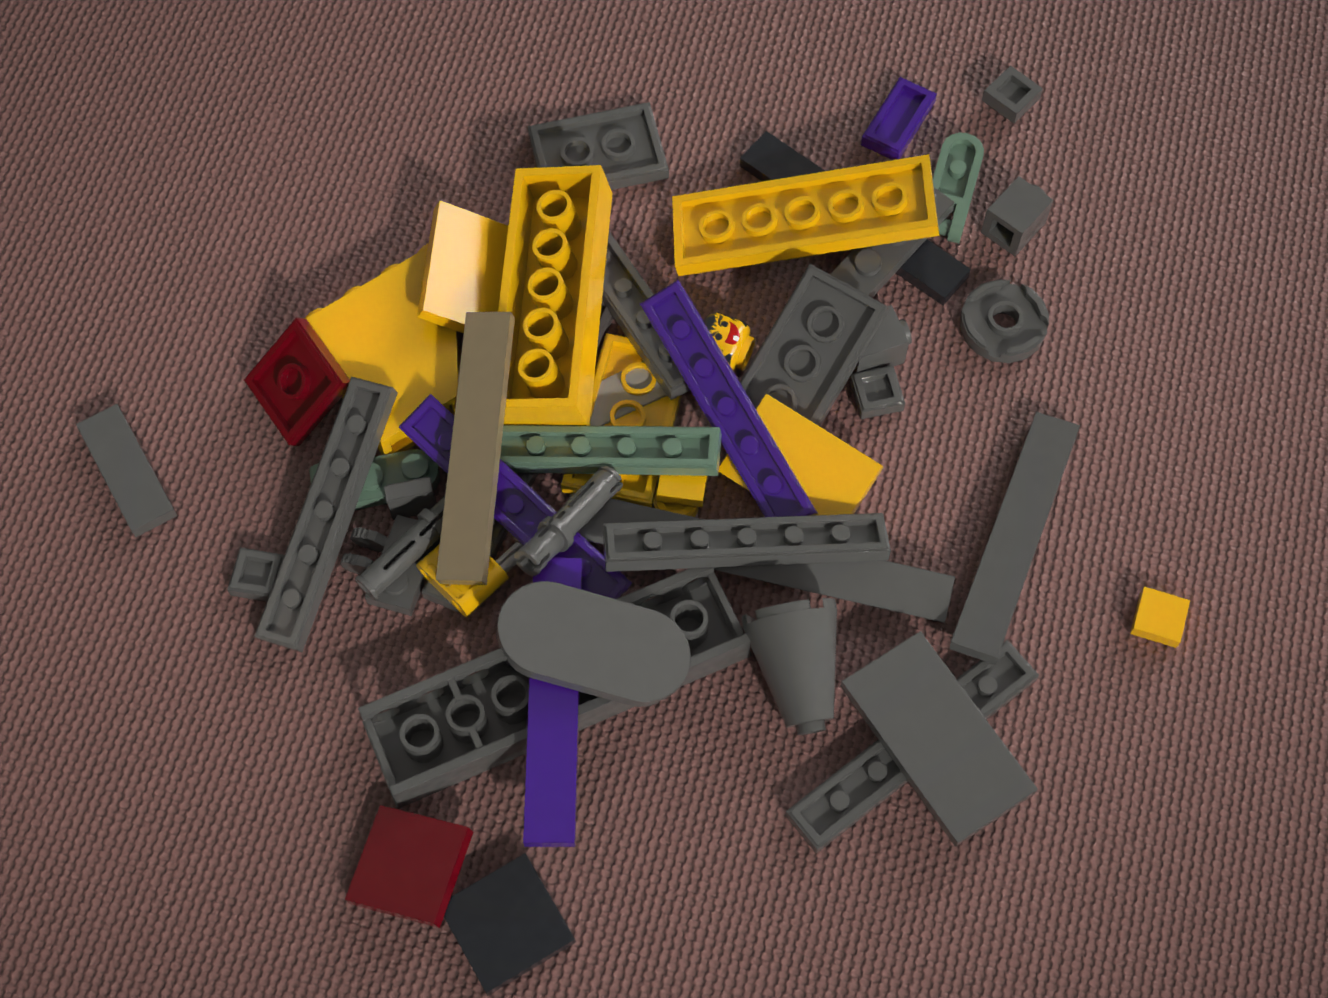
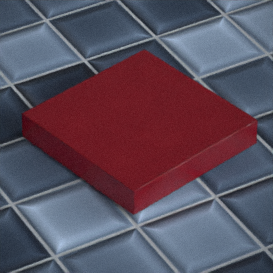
(297, 381)
(409, 866)

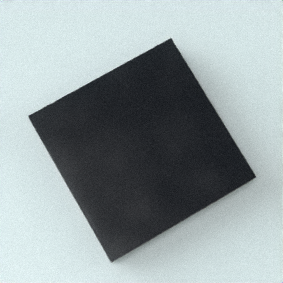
(507, 924)

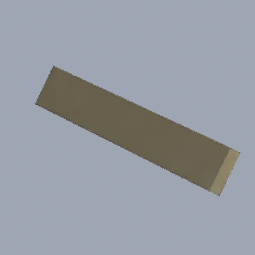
(475, 449)

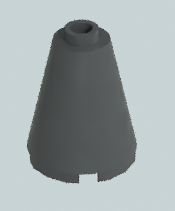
(797, 660)

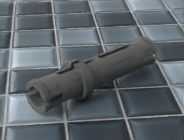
(558, 531)
(377, 578)

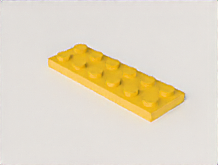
(804, 215)

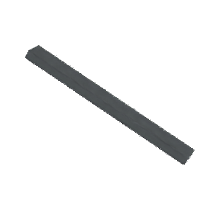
(865, 582)

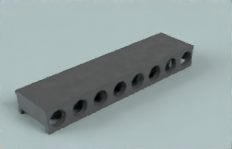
(483, 717)

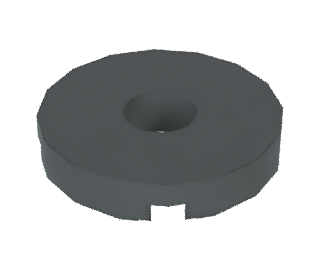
(1002, 343)

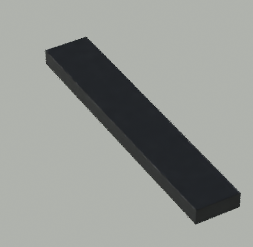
(927, 268)

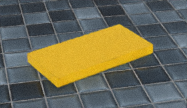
(617, 356)

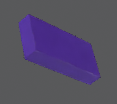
(898, 119)

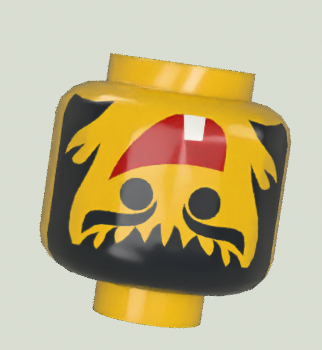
(732, 338)

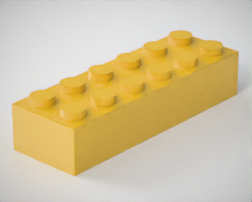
(555, 291)

